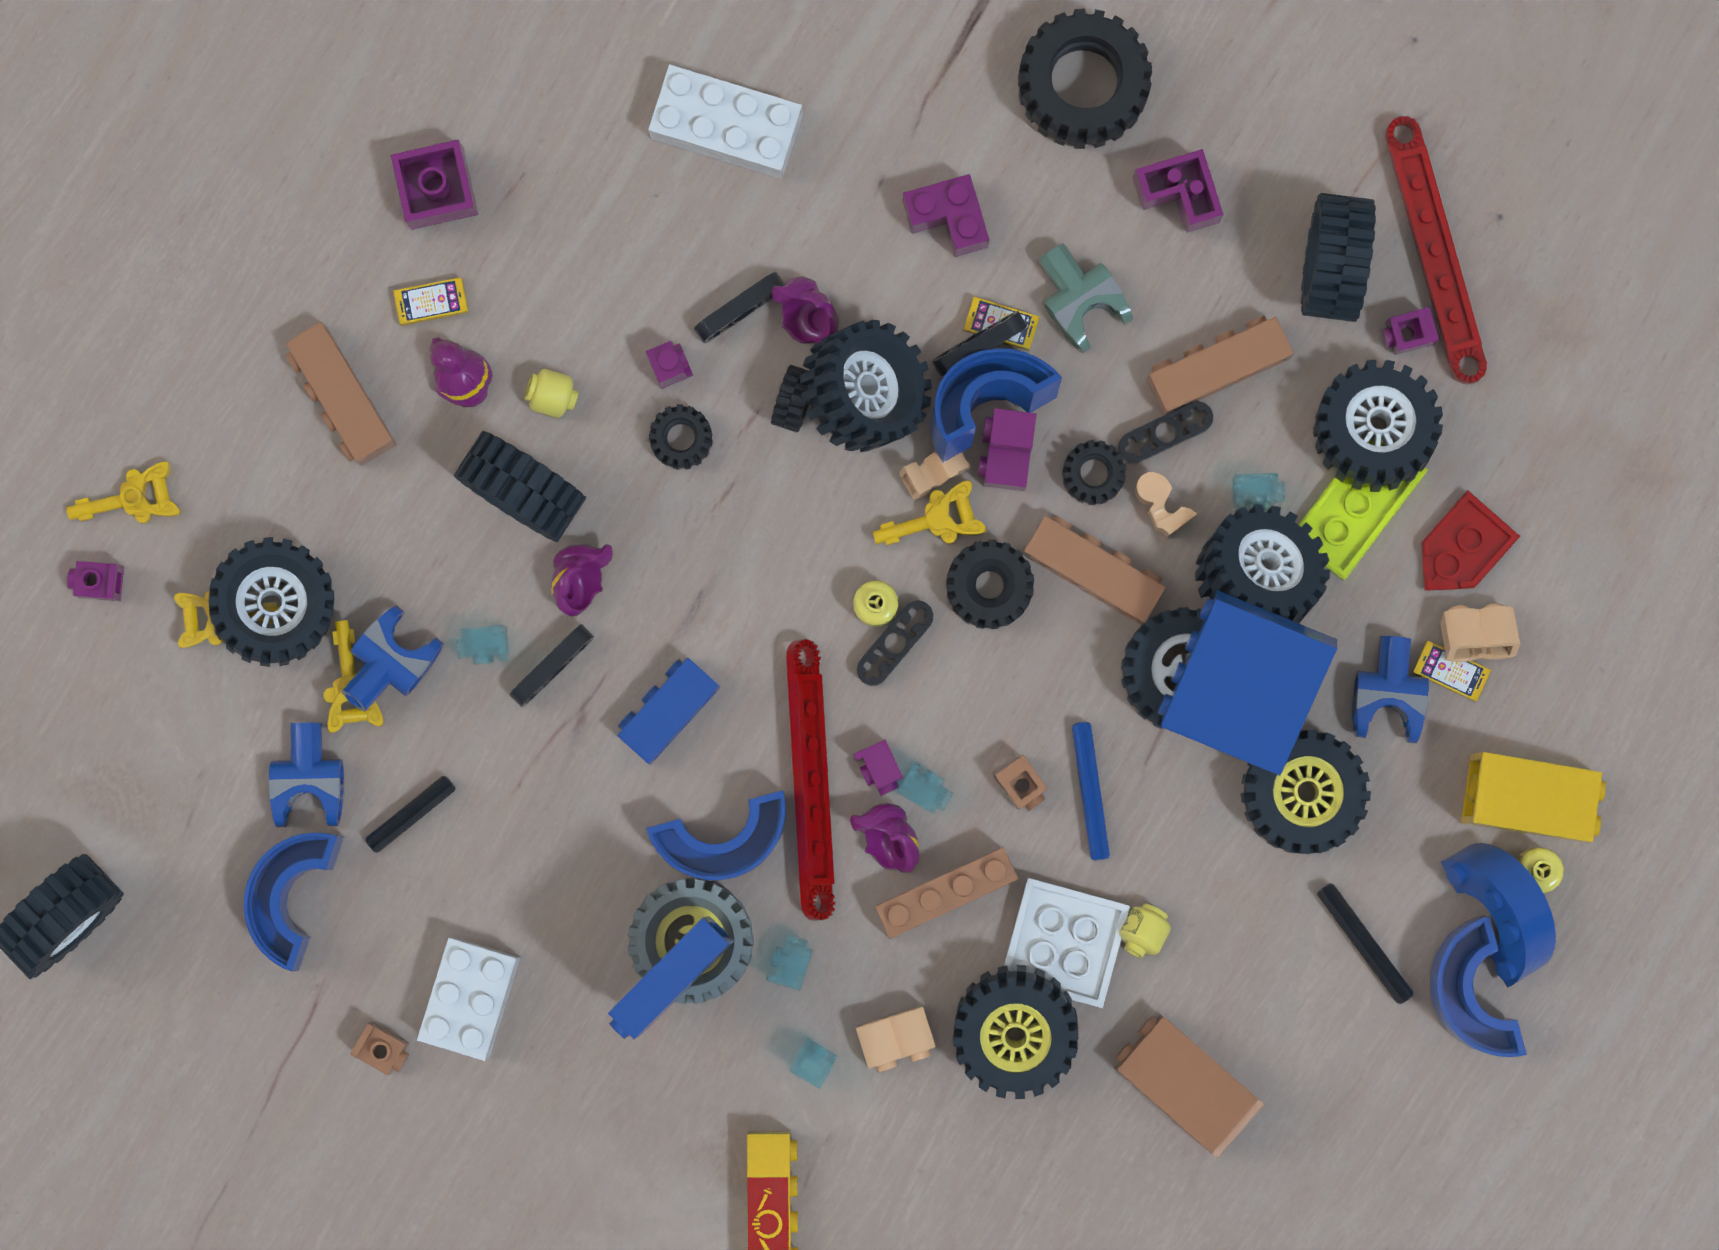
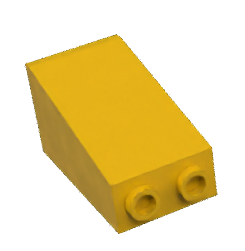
(1532, 797)

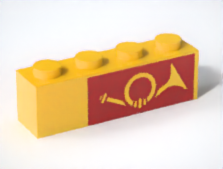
(771, 1190)

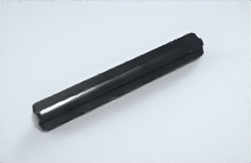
(1365, 943)

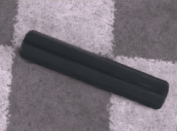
(410, 814)

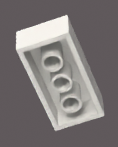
(725, 121)

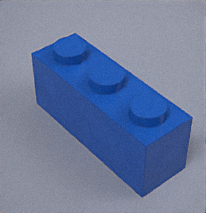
(667, 710)

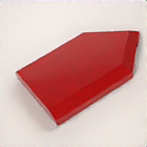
(1464, 546)

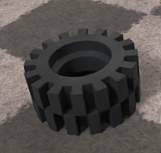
(789, 408)
(1094, 451)
(680, 458)

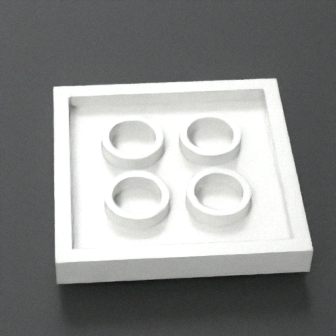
(1068, 938)

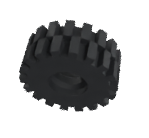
(996, 558)

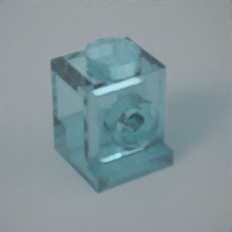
(1257, 489)
(483, 644)
(925, 789)
(791, 963)
(813, 1063)

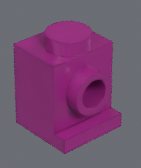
(1419, 323)
(669, 364)
(108, 582)
(880, 767)

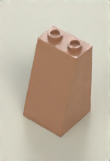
(1187, 1085)

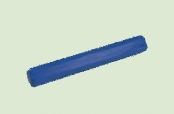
(1090, 791)

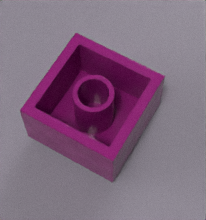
(434, 184)

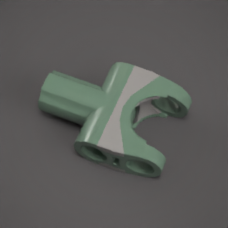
(1080, 293)

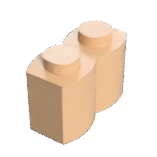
(1479, 633)
(896, 1038)

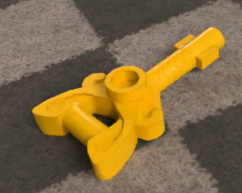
(132, 497)
(937, 518)
(192, 635)
(336, 717)

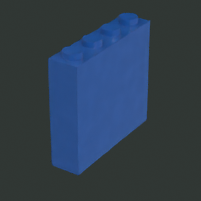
(1247, 682)
(669, 978)

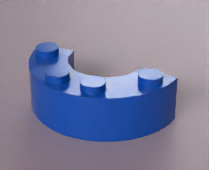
(983, 378)
(728, 859)
(268, 894)
(1513, 901)
(1454, 993)

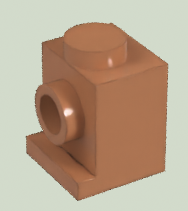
(1022, 770)
(376, 1035)

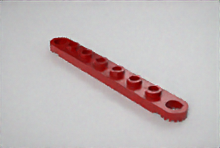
(1436, 250)
(810, 780)

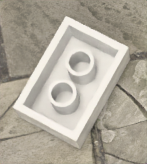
(468, 998)

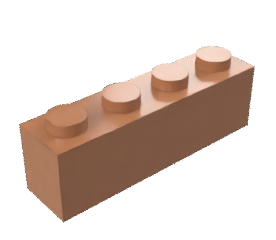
(1220, 365)
(340, 394)
(1095, 570)
(946, 892)

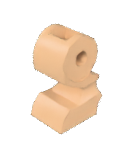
(931, 473)
(1154, 490)

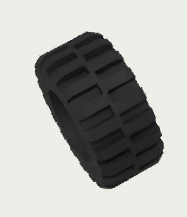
(1091, 34)

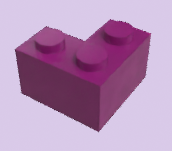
(1184, 181)
(952, 205)
(1009, 449)

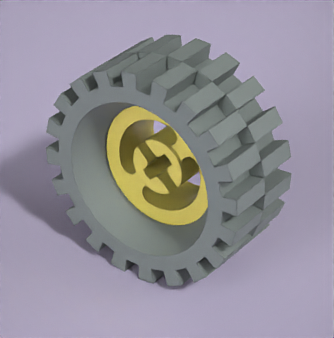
(700, 900)

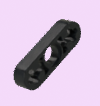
(738, 308)
(983, 340)
(1184, 413)
(918, 628)
(551, 665)

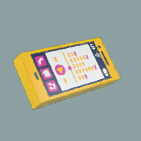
(431, 301)
(985, 313)
(1458, 677)

